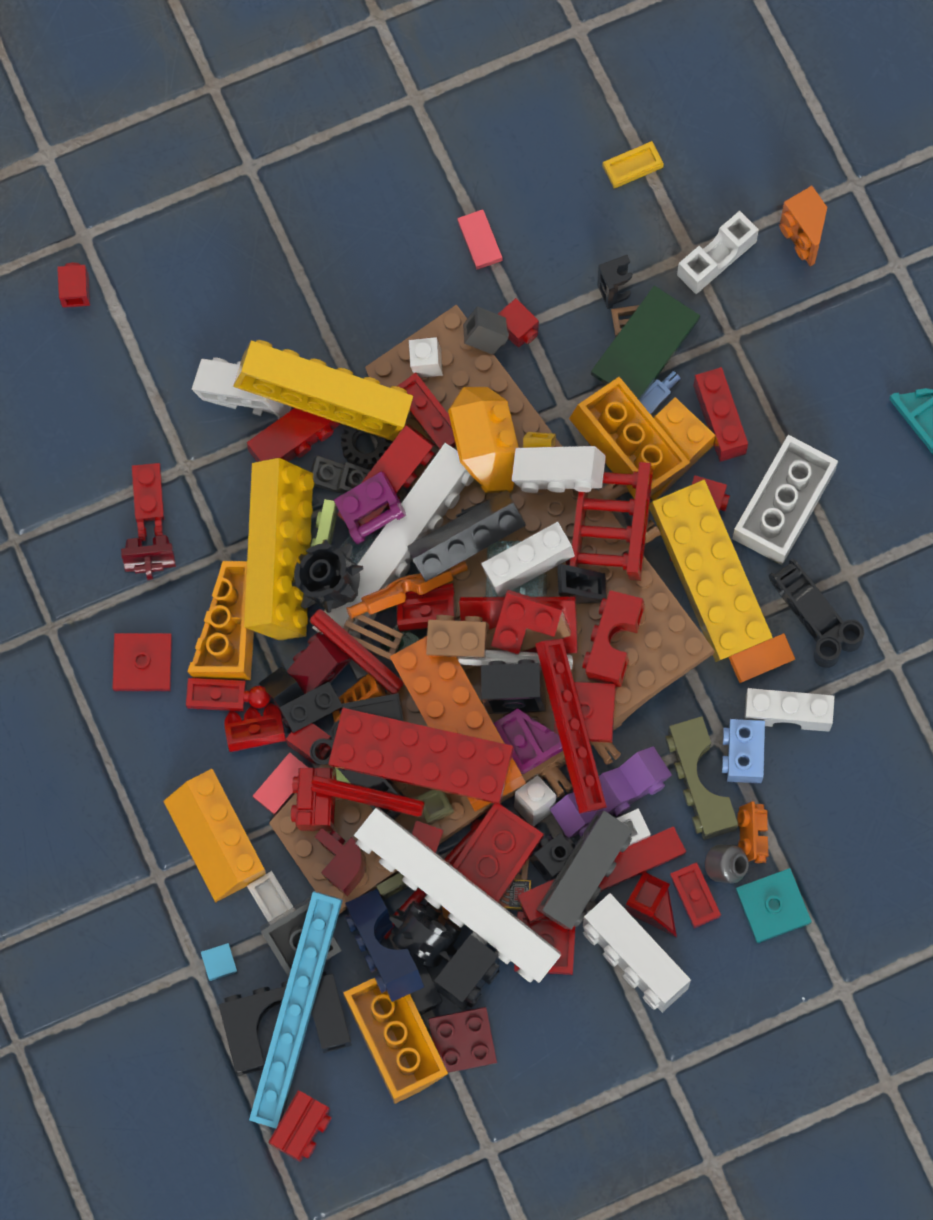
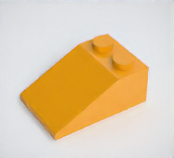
(687, 433)

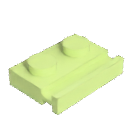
(325, 523)

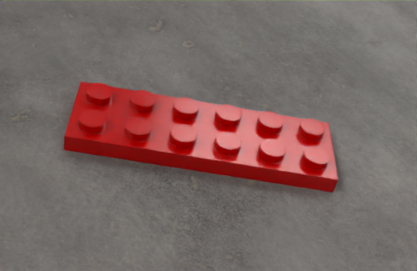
(421, 756)

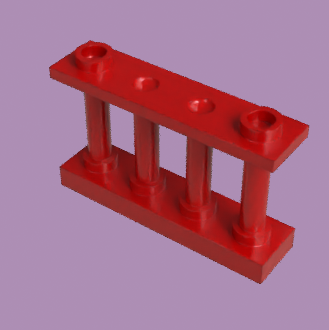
(634, 534)

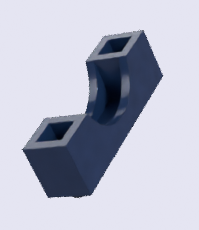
(394, 967)

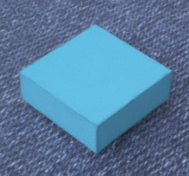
(219, 962)

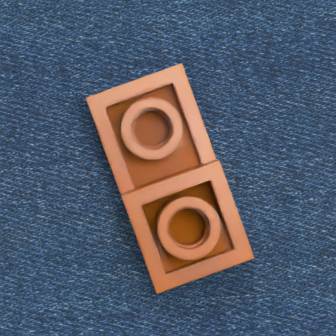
(761, 658)

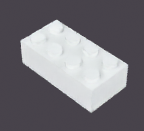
(785, 499)
(635, 953)

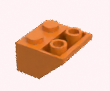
(803, 223)

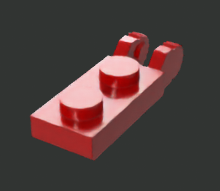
(148, 497)

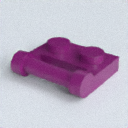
(365, 500)

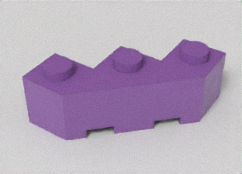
(621, 787)

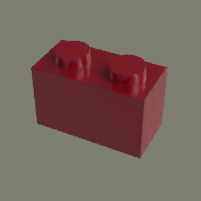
(318, 663)

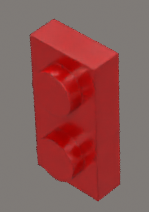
(695, 895)

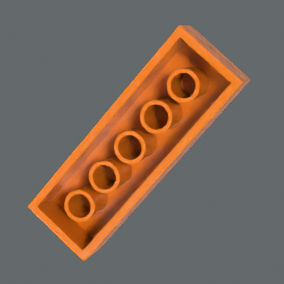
(449, 701)

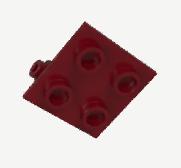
(463, 1039)

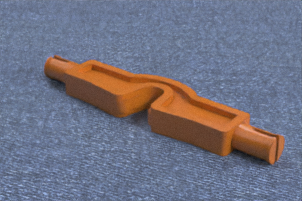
(395, 591)

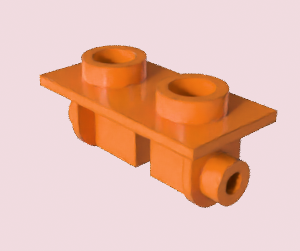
(752, 819)

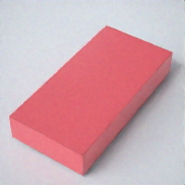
(479, 239)
(278, 786)

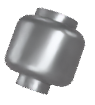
(726, 863)

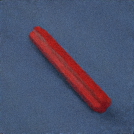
(356, 651)
(367, 796)

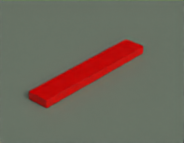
(570, 725)
(631, 863)

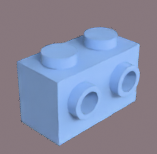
(745, 751)

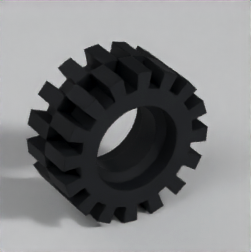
(359, 458)

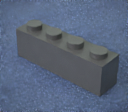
(585, 869)

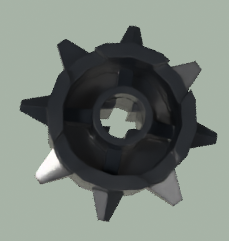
(327, 576)
(425, 933)

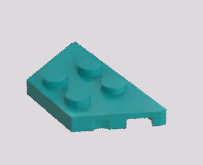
(918, 412)

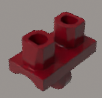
(148, 558)

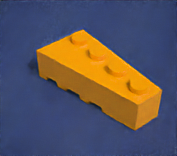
(224, 644)

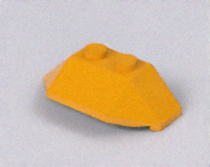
(484, 437)

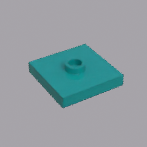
(773, 905)

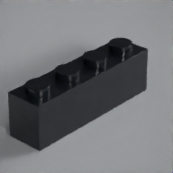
(466, 535)

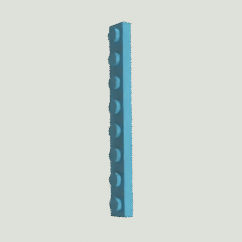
(295, 1009)

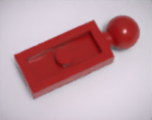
(223, 695)

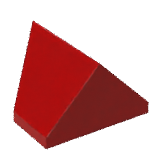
(652, 903)

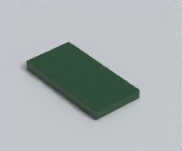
(646, 342)

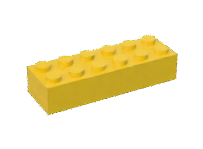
(323, 390)
(276, 539)
(710, 570)

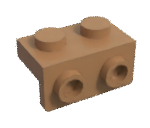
(457, 638)

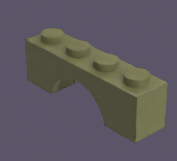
(712, 812)

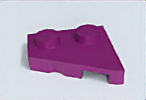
(531, 740)

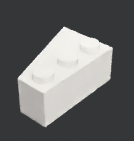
(215, 385)

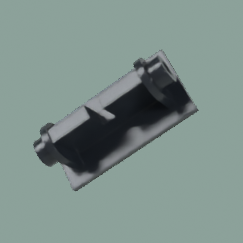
(310, 707)

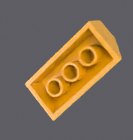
(628, 434)
(214, 835)
(395, 1040)

